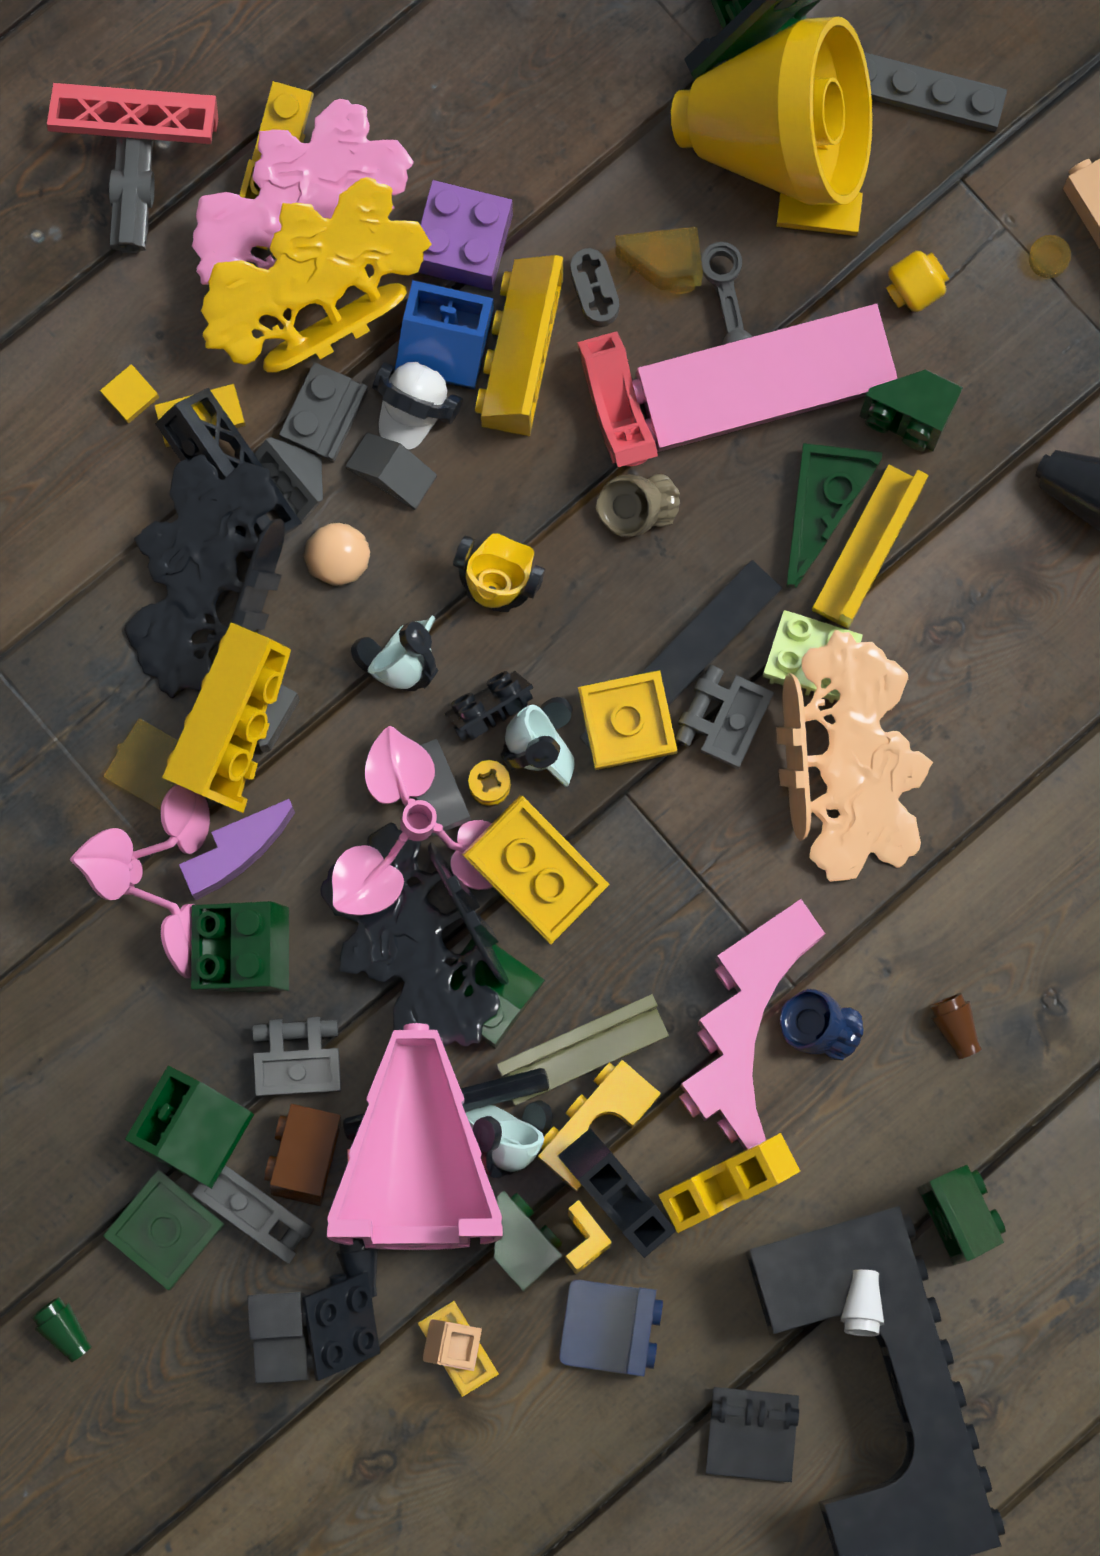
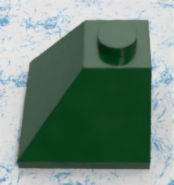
(512, 997)

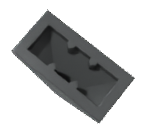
(294, 473)

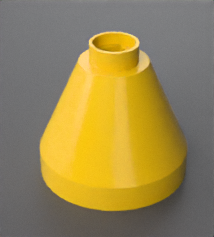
(786, 113)

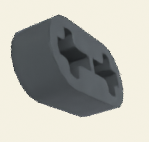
(603, 284)

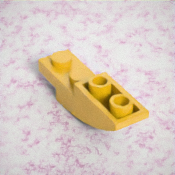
(285, 110)

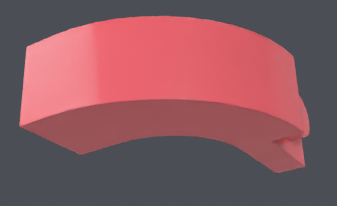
(615, 400)

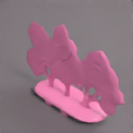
(299, 174)

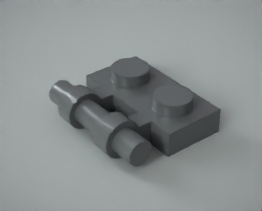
(736, 721)
(301, 1070)

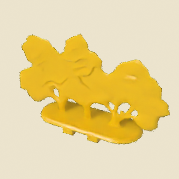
(314, 265)

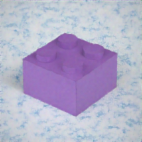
(465, 234)

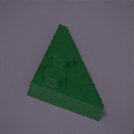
(825, 492)

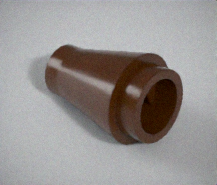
(956, 1023)

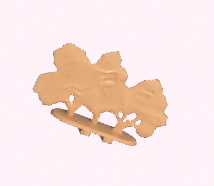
(862, 765)

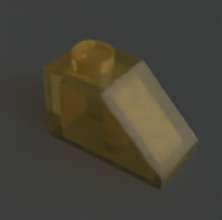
(664, 257)

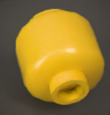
(917, 281)

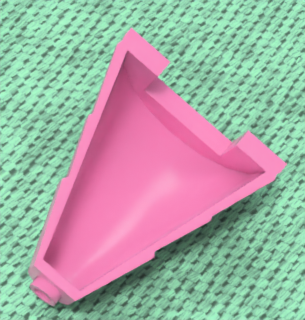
(415, 1159)

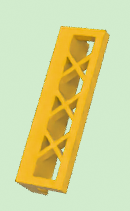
(869, 545)
(595, 1242)

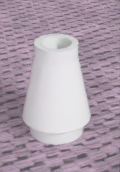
(863, 1305)

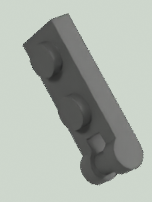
(254, 1212)

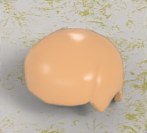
(337, 554)

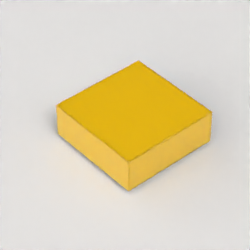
(129, 393)

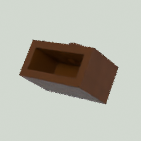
(304, 1154)

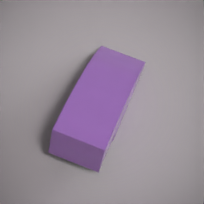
(237, 849)

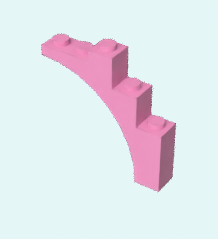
(754, 970)

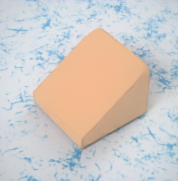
(452, 1344)

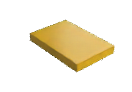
(535, 869)

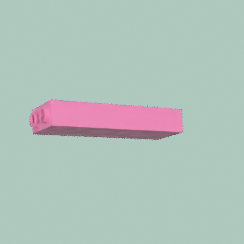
(764, 377)

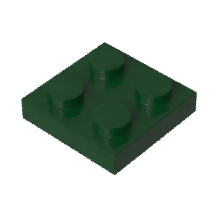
(164, 1230)

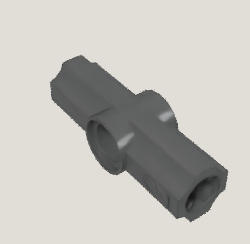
(131, 194)

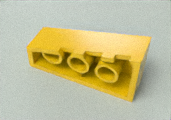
(229, 718)

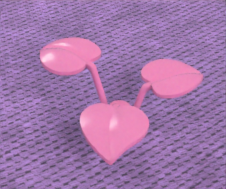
(395, 771)
(113, 866)

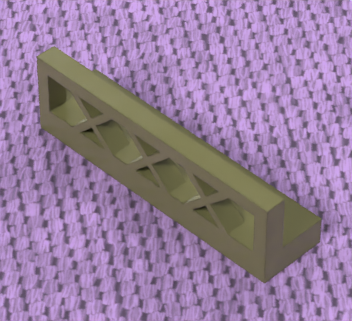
(591, 1045)

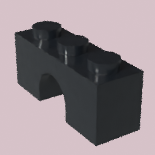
(617, 1192)

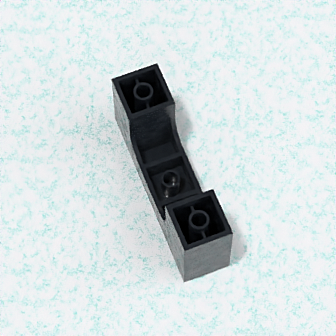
(939, 1492)

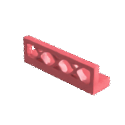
(132, 113)

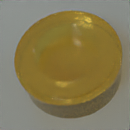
(1049, 256)

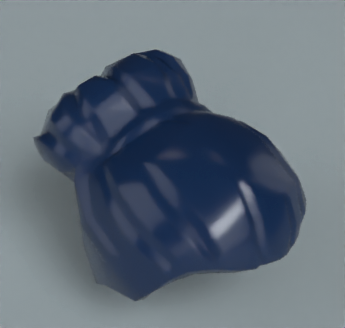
(819, 1025)

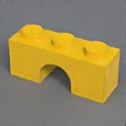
(619, 1094)
(729, 1182)

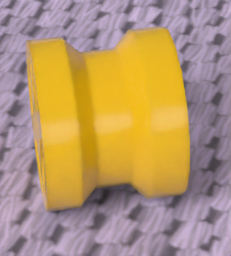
(487, 790)

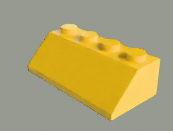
(521, 345)

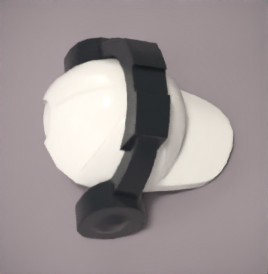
(412, 402)

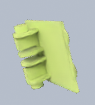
(792, 641)

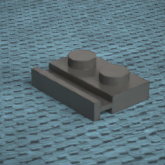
(323, 412)

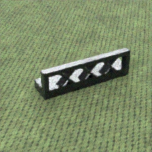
(192, 437)

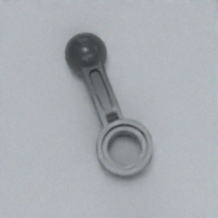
(725, 289)

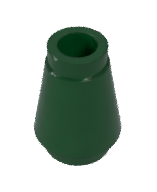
(61, 1328)

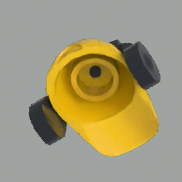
(498, 572)

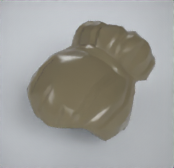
(636, 504)

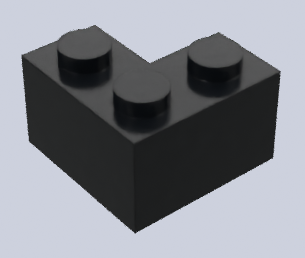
(279, 1337)

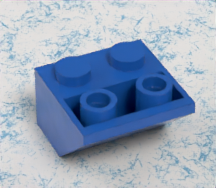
(445, 332)

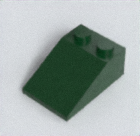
(962, 1214)

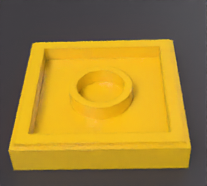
(627, 720)

